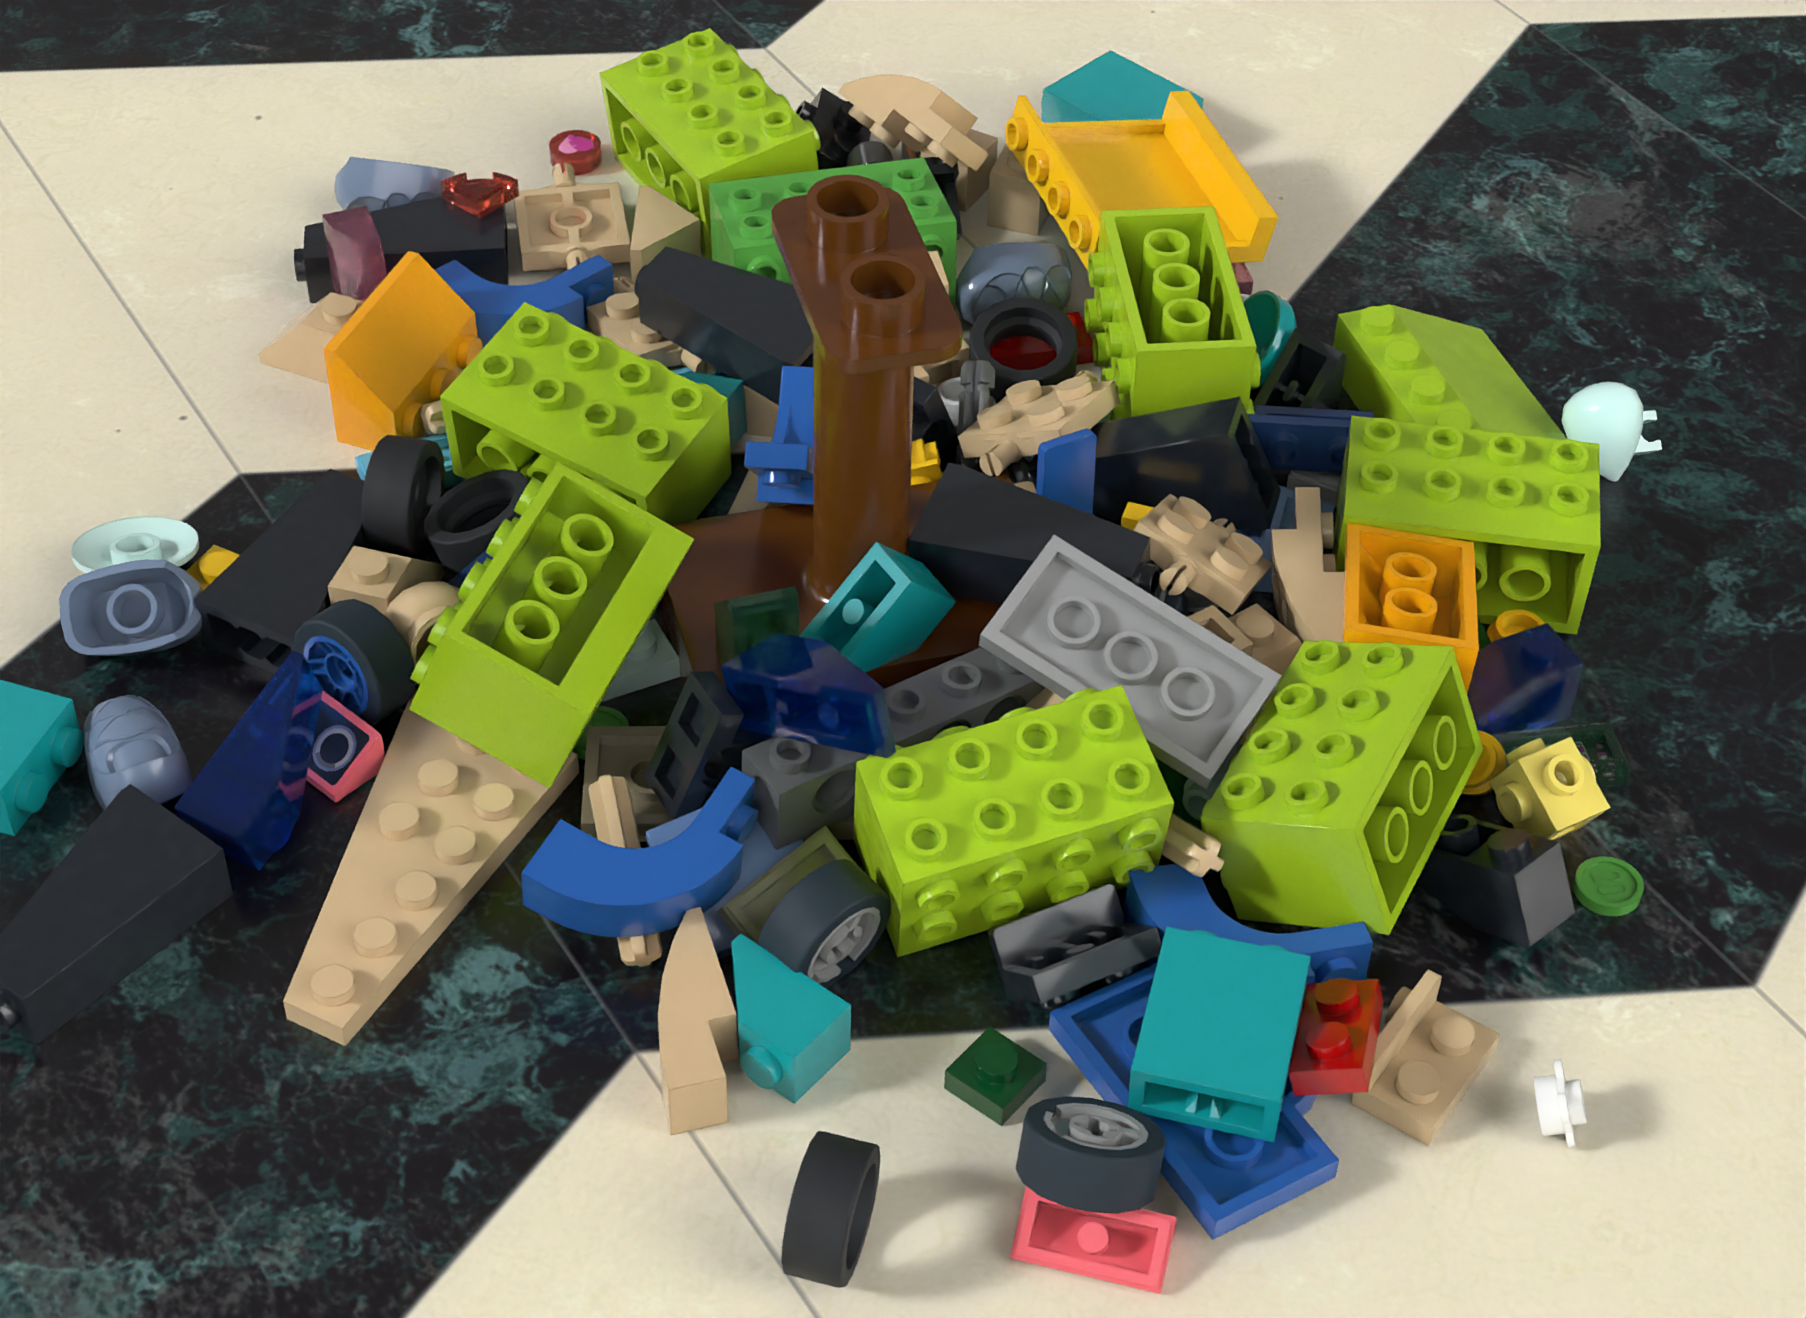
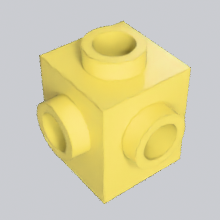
(1548, 789)

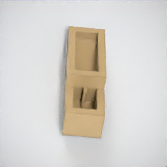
(695, 1029)

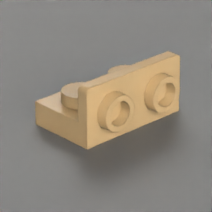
(1424, 1061)

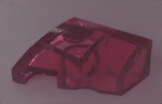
(354, 252)

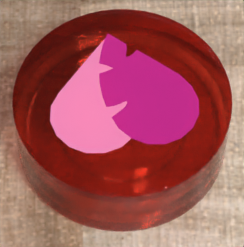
(576, 148)

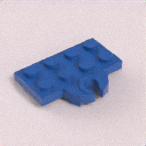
(1214, 1172)

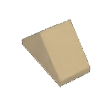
(661, 224)

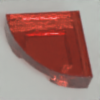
(479, 195)

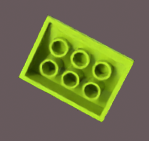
(1434, 373)

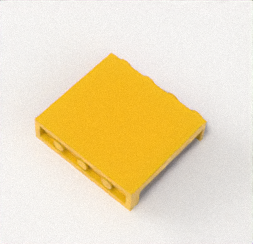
(1140, 166)

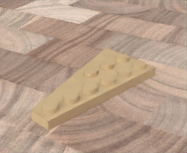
(416, 858)

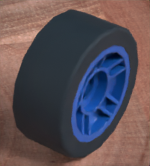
(358, 659)

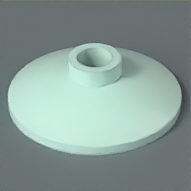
(135, 540)

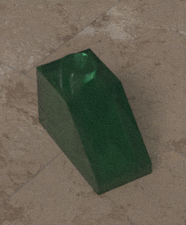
(753, 618)

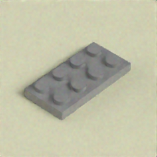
(1090, 628)

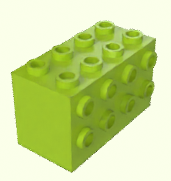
(701, 119)
(1168, 312)
(582, 400)
(1516, 496)
(1344, 784)
(1009, 816)

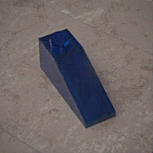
(1524, 682)
(809, 695)
(258, 775)

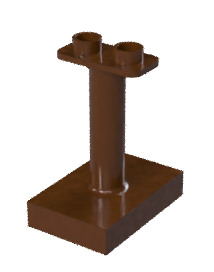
(872, 319)

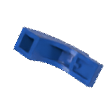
(563, 294)
(787, 462)
(642, 889)
(1181, 901)

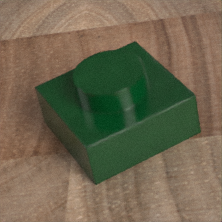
(995, 1076)

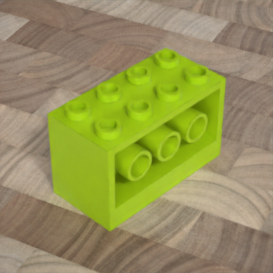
(546, 622)

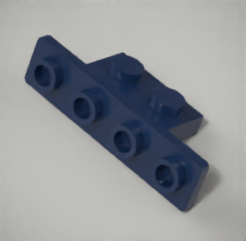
(1303, 436)

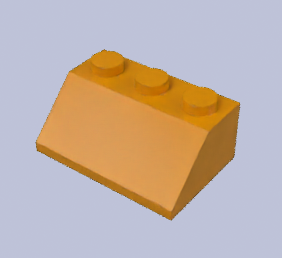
(398, 354)
(1411, 591)

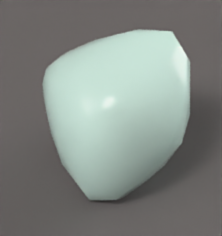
(1613, 419)

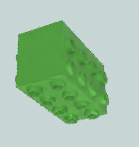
(744, 220)

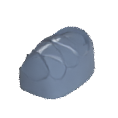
(386, 183)
(1013, 271)
(130, 609)
(133, 745)

